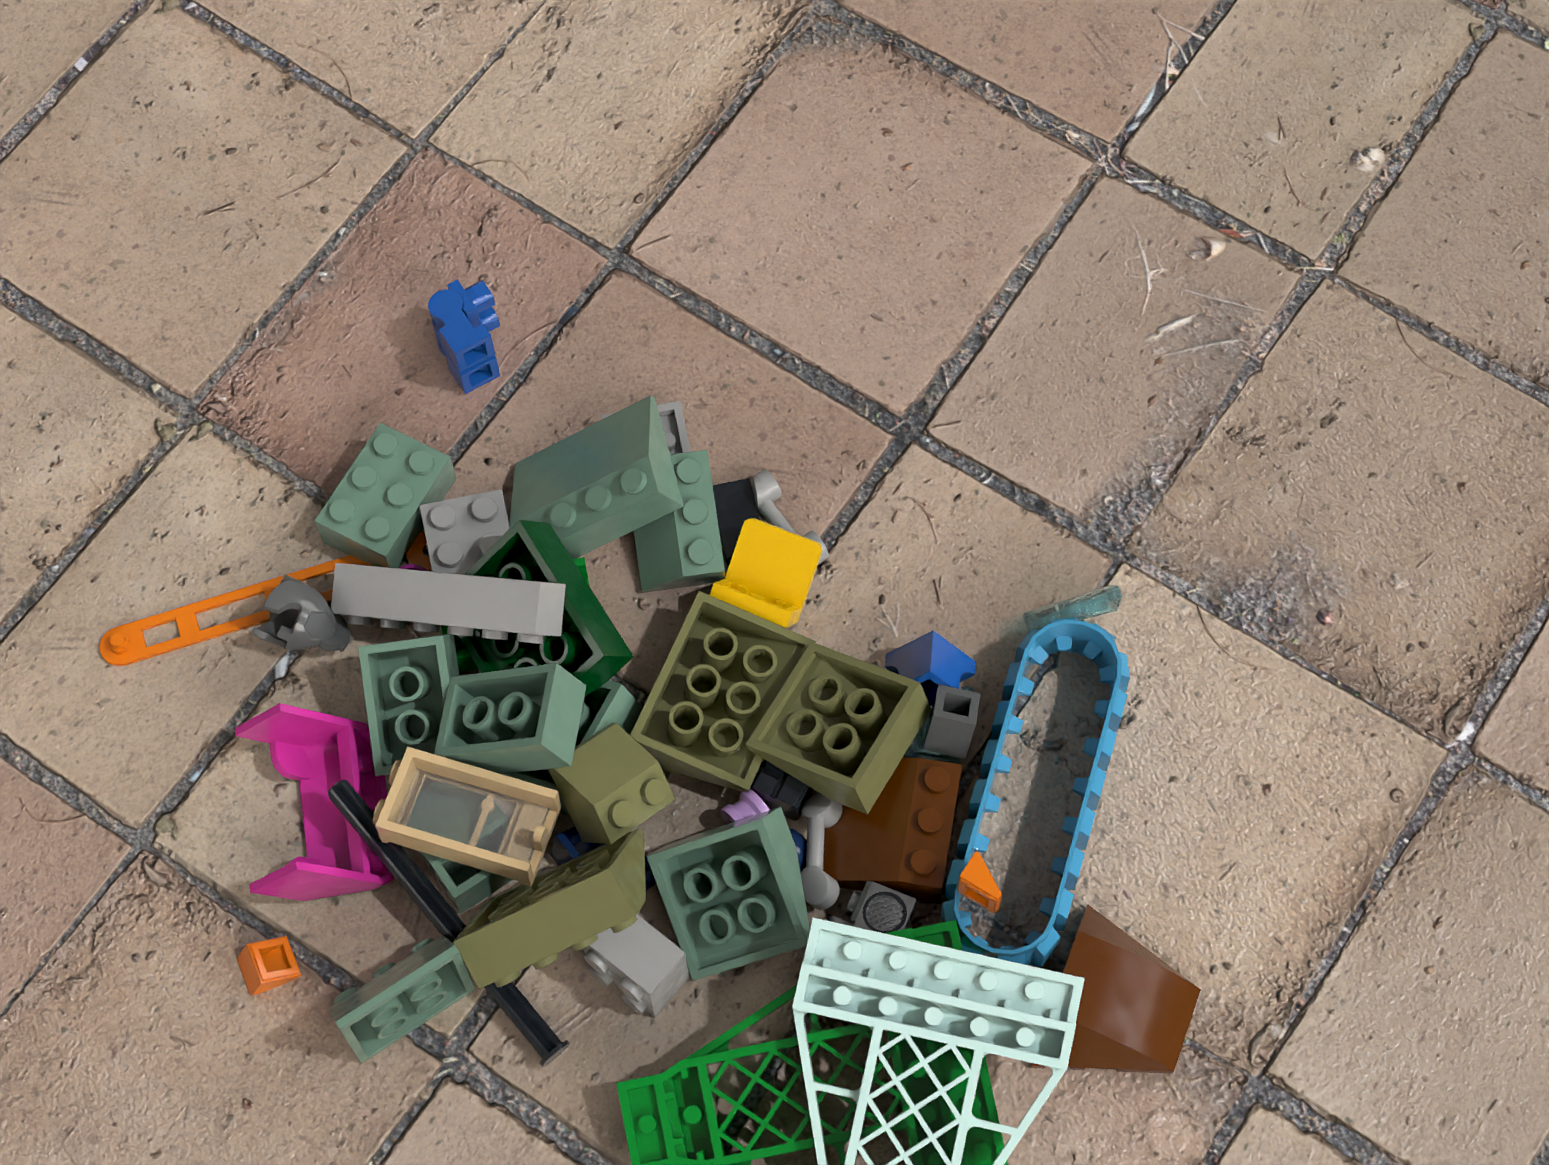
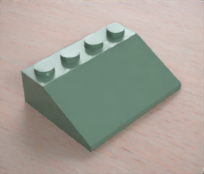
(600, 480)

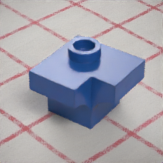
(931, 662)

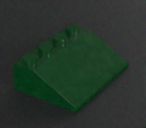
(588, 639)

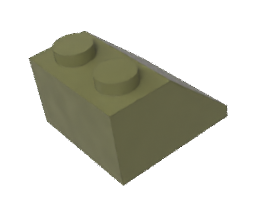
(611, 786)

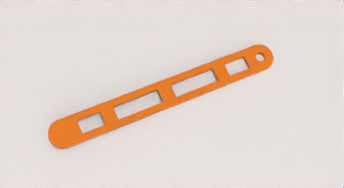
(127, 642)

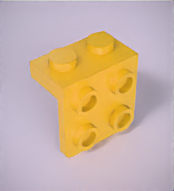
(769, 572)

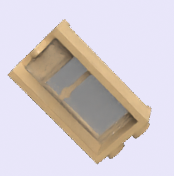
(467, 815)

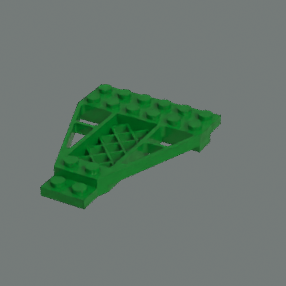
(676, 1117)

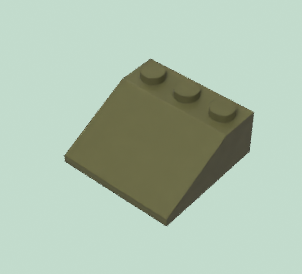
(841, 725)

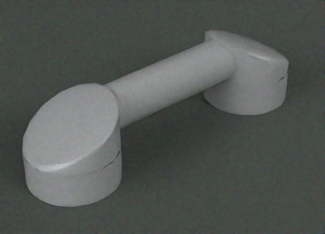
(768, 491)
(819, 887)

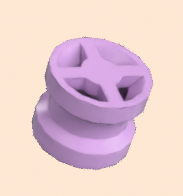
(747, 806)

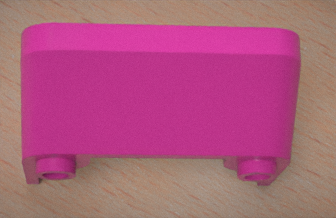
(318, 754)

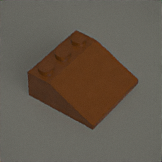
(902, 837)

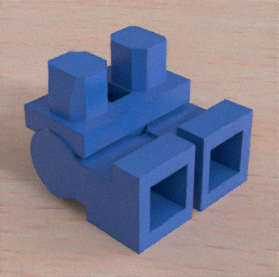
(462, 332)

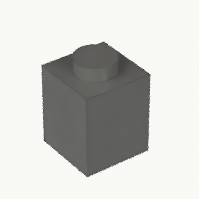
(952, 721)

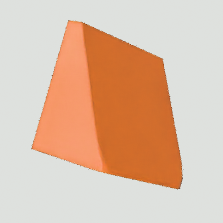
(978, 884)
(268, 964)

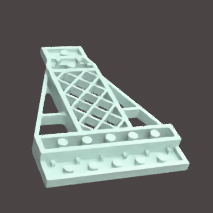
(936, 997)

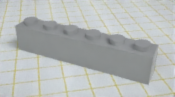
(449, 600)

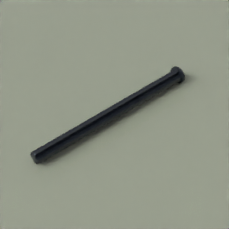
(443, 917)

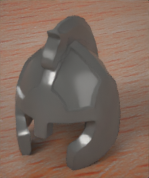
(302, 619)

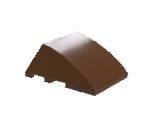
(1130, 1002)

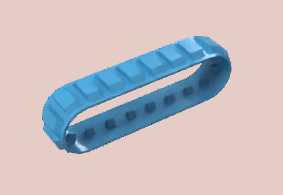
(1058, 636)

